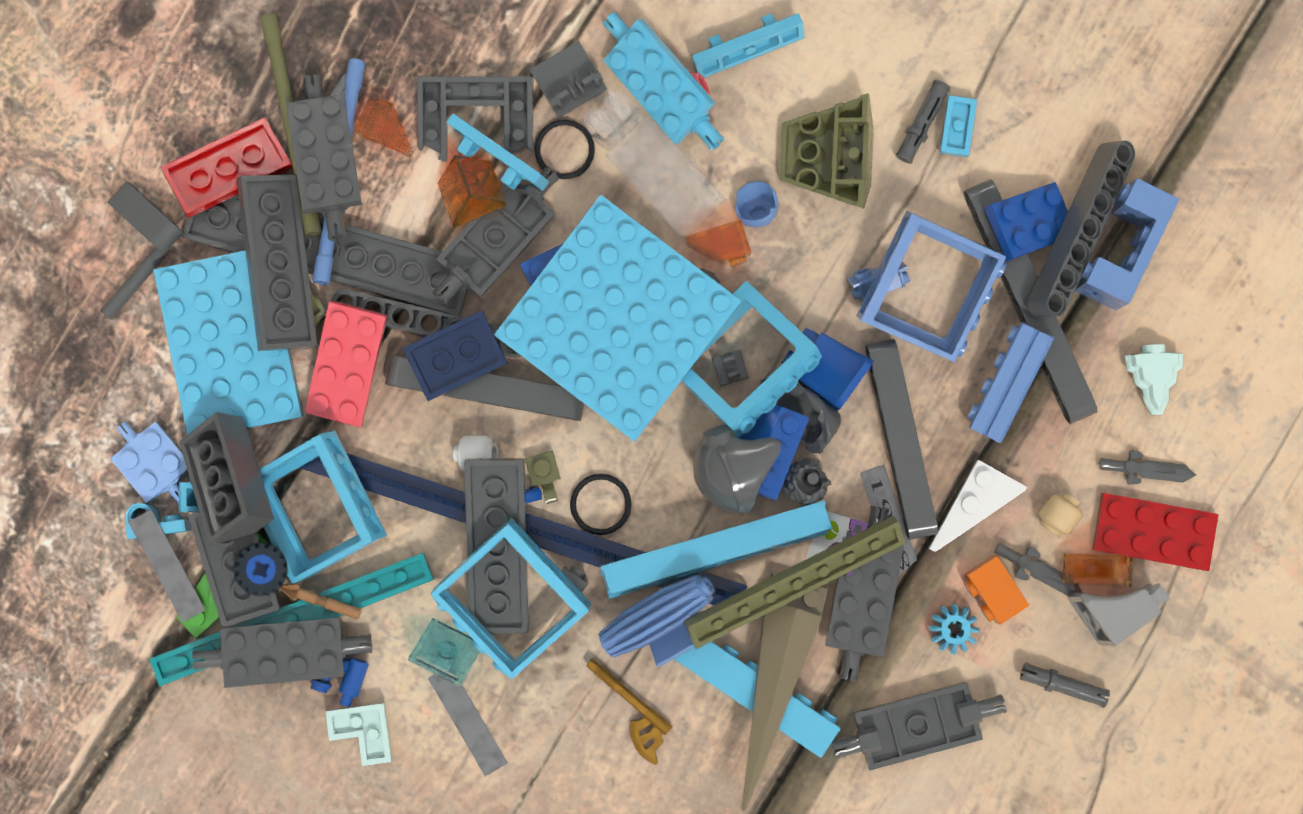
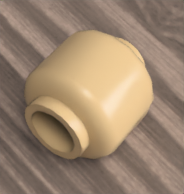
(1060, 514)

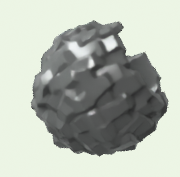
(806, 482)

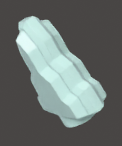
(1154, 373)

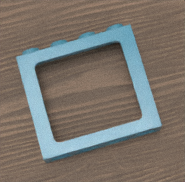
(783, 380)
(350, 491)

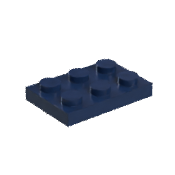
(455, 355)

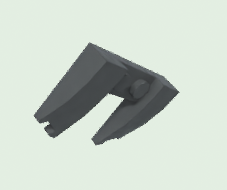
(438, 93)

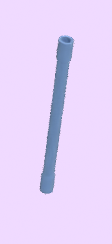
(353, 84)

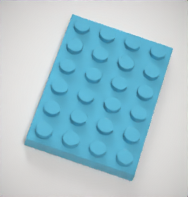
(215, 345)

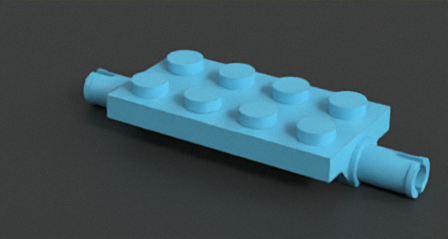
(660, 82)

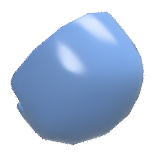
(756, 204)

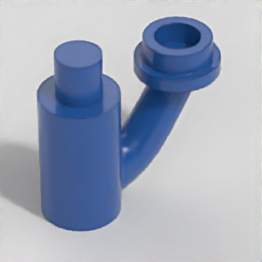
(351, 683)

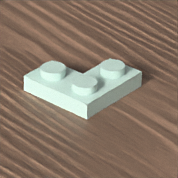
(366, 723)

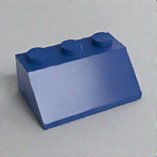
(787, 429)

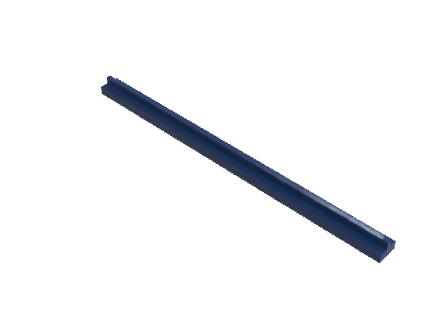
(543, 532)

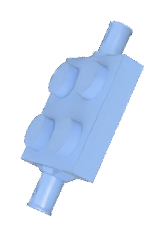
(150, 462)

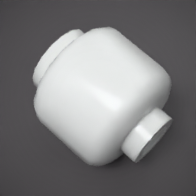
(474, 448)

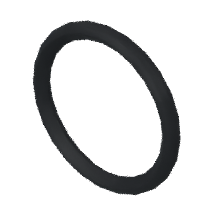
(569, 123)
(627, 501)

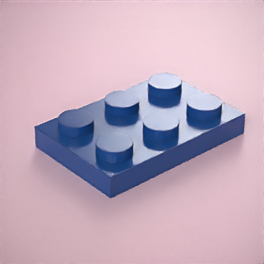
(1028, 220)

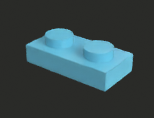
(958, 126)

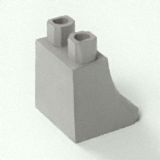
(1118, 615)

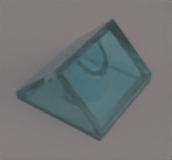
(445, 652)

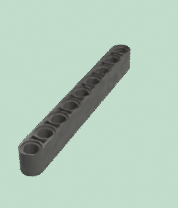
(1019, 279)

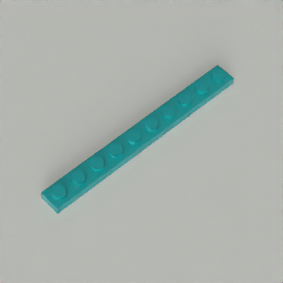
(357, 592)

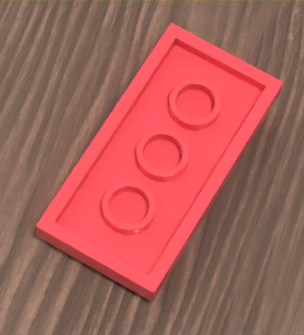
(346, 363)

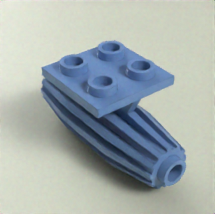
(659, 621)

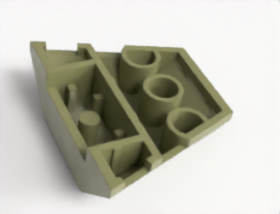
(831, 151)

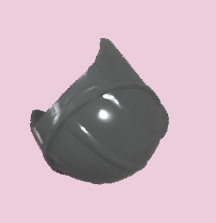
(732, 468)

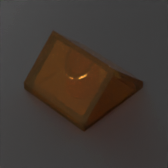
(470, 189)

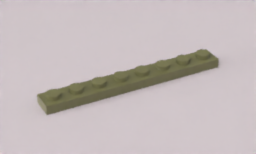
(794, 582)

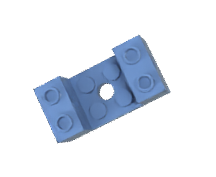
(1147, 209)

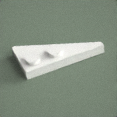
(979, 497)

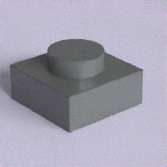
(576, 577)

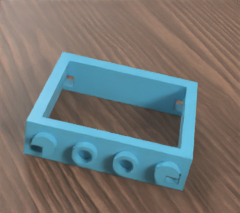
(482, 638)

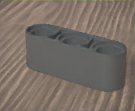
(145, 217)

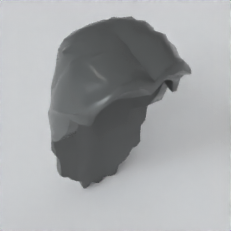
(823, 417)

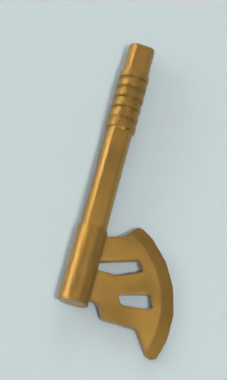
(650, 716)

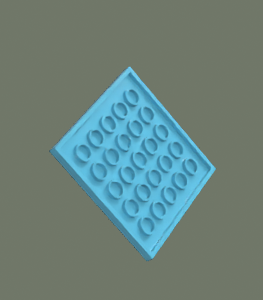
(617, 318)

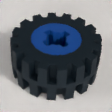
(255, 560)

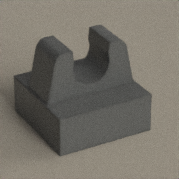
(730, 368)

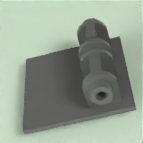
(568, 79)

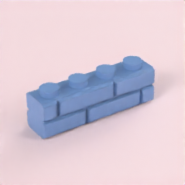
(1011, 382)

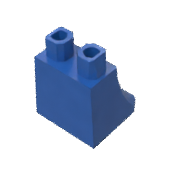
(837, 370)

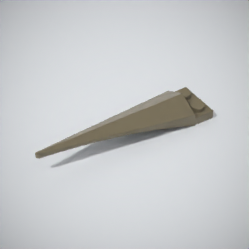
(782, 653)

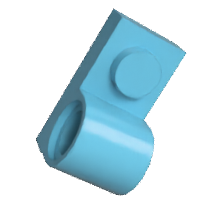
(171, 525)

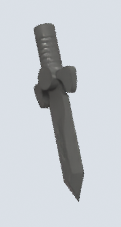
(1147, 469)
(1038, 569)

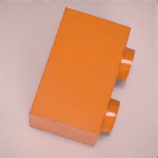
(995, 590)

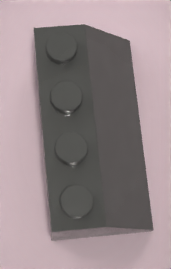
(226, 478)

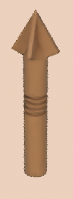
(295, 592)

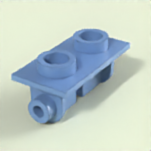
(863, 278)

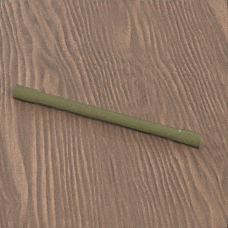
(273, 39)

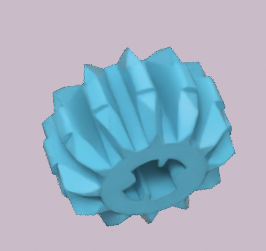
(963, 626)

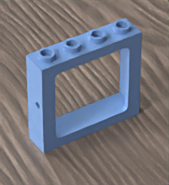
(968, 315)

